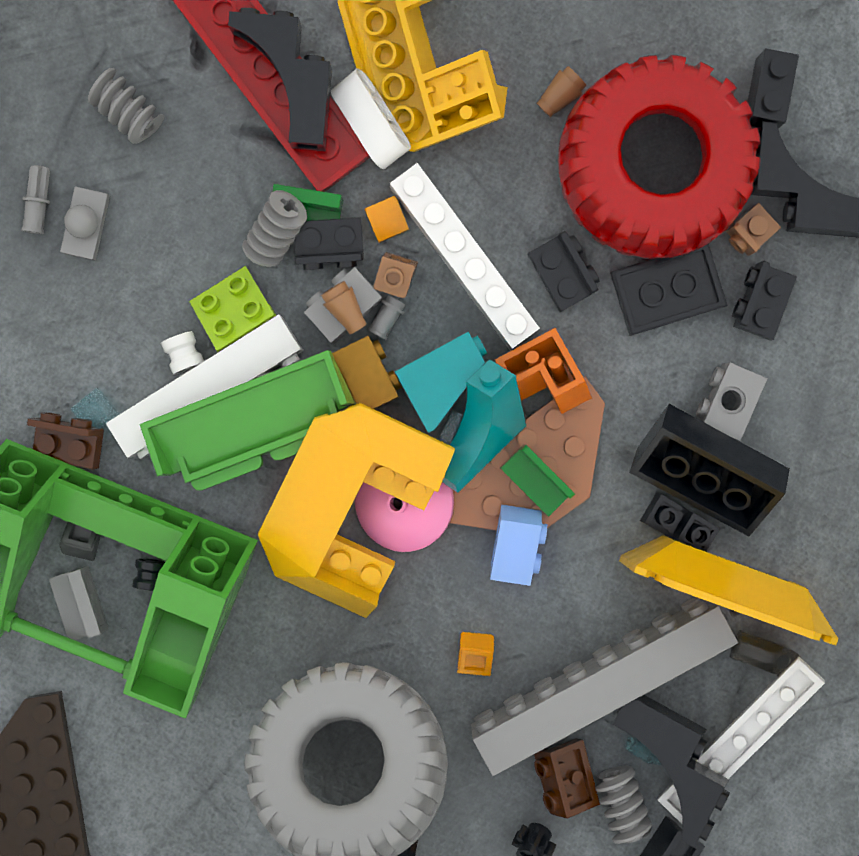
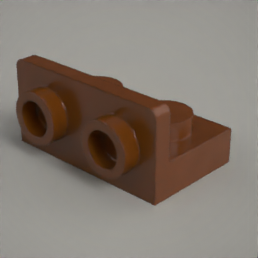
(69, 442)
(566, 779)

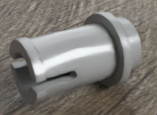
(386, 317)

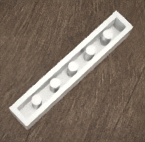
(463, 256)
(238, 363)

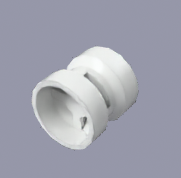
(182, 352)

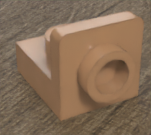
(752, 230)
(395, 275)

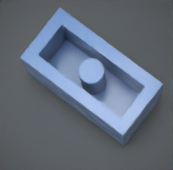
(517, 544)

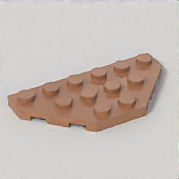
(561, 441)

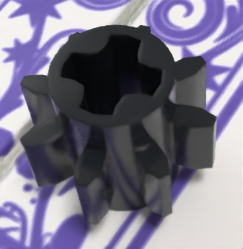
(534, 841)

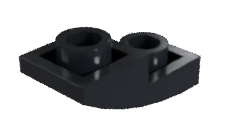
(679, 523)

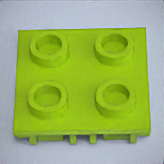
(232, 308)

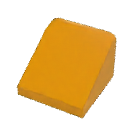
(386, 219)
(475, 654)

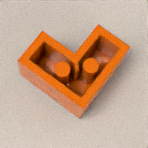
(548, 365)

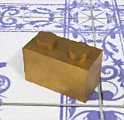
(366, 374)

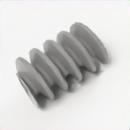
(122, 109)
(275, 229)
(625, 804)

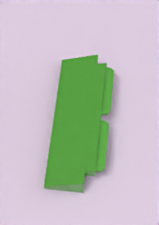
(238, 426)

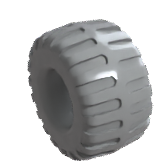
(411, 776)

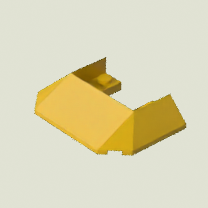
(426, 101)
(320, 488)
(731, 586)

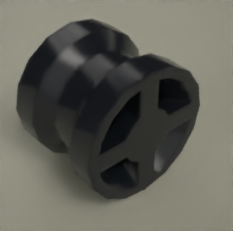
(147, 573)

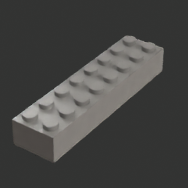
(601, 684)

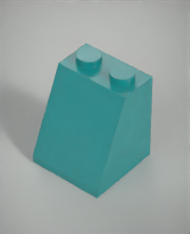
(441, 377)

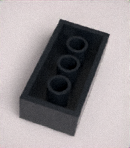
(710, 470)

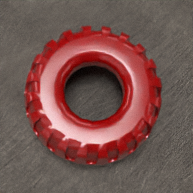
(619, 209)

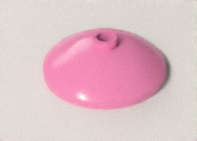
(404, 528)

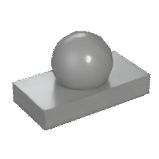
(84, 223)

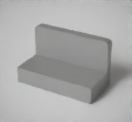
(78, 604)

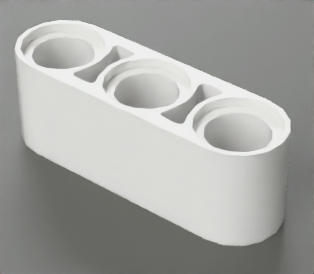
(370, 119)

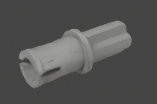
(36, 200)

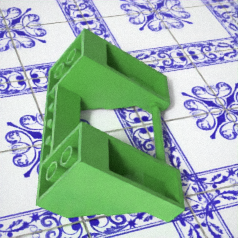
(191, 590)

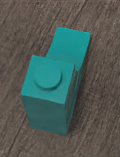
(488, 424)

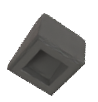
(79, 542)

